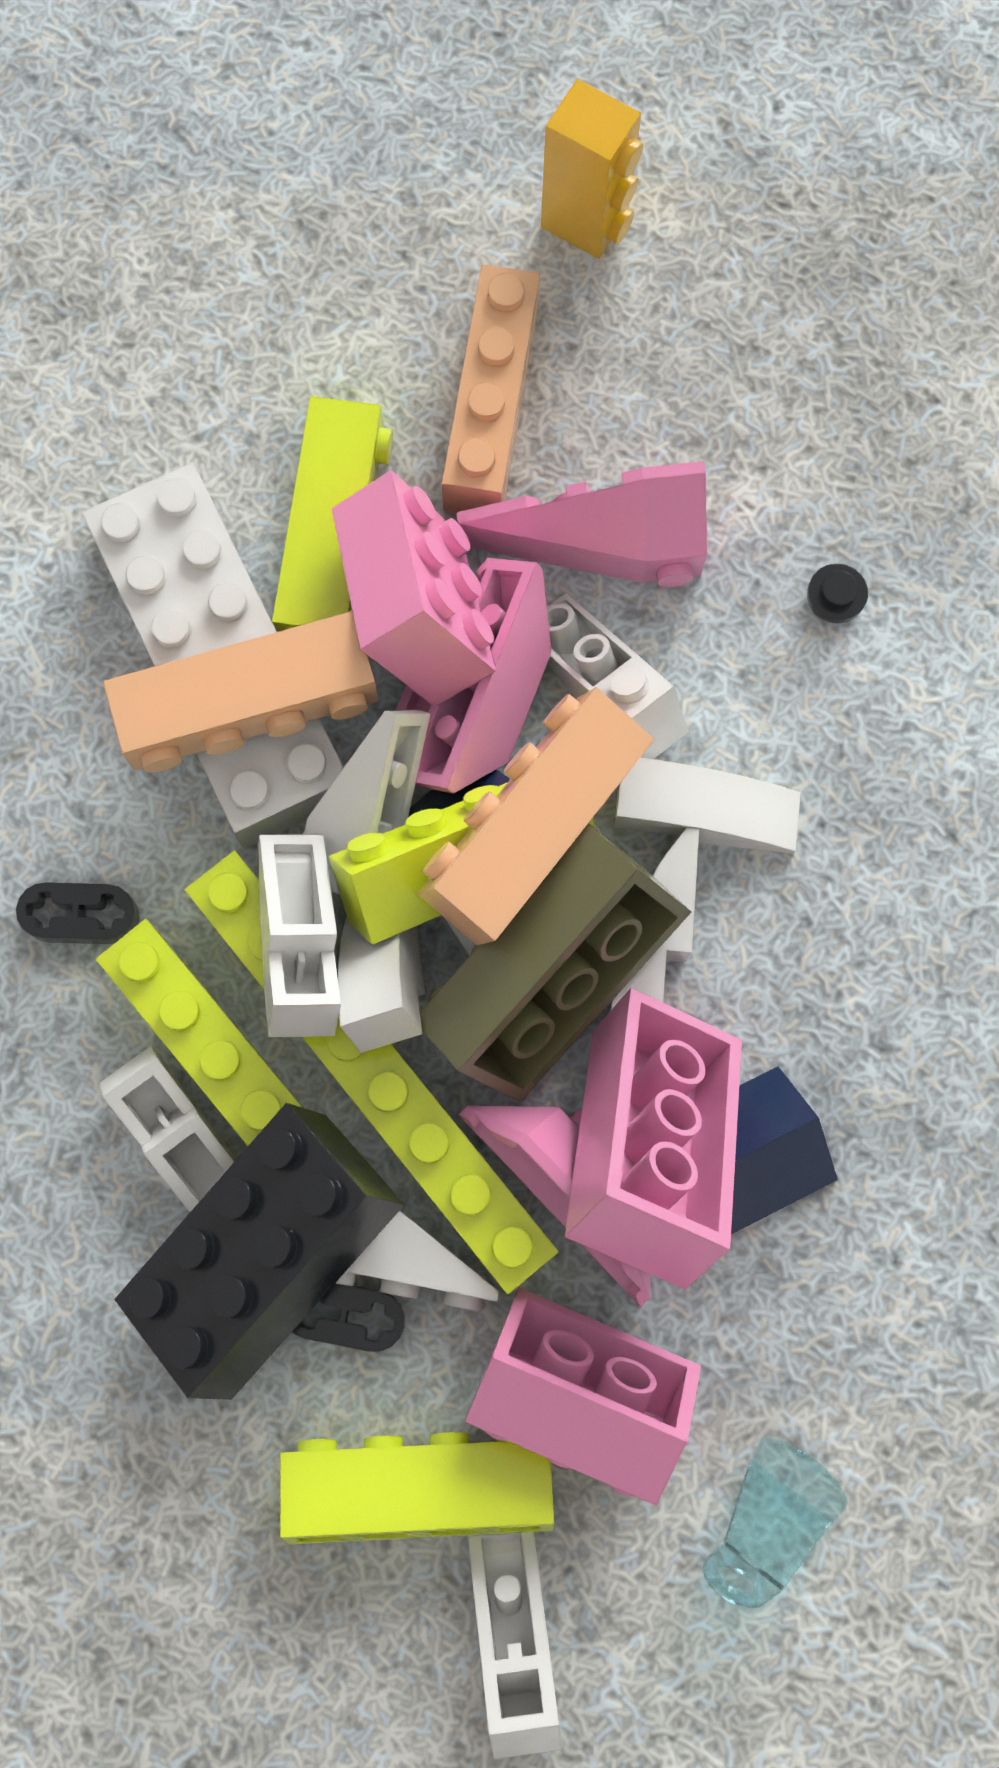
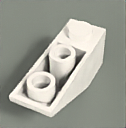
(592, 657)
(413, 1259)

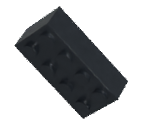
(257, 1253)

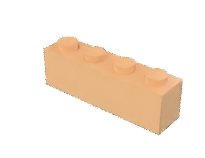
(491, 388)
(241, 693)
(535, 816)

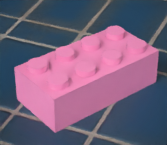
(657, 1141)

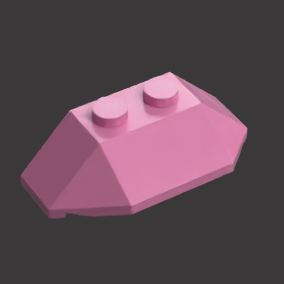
(483, 722)
(541, 1152)

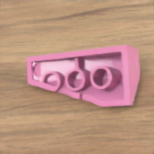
(630, 531)

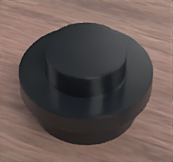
(837, 593)

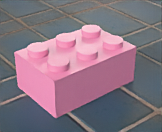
(413, 589)
(587, 1396)

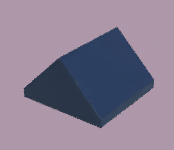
(777, 1149)

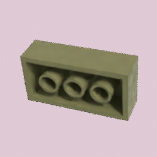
(552, 967)

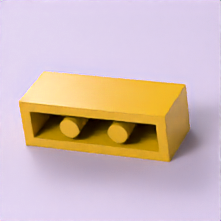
(590, 169)

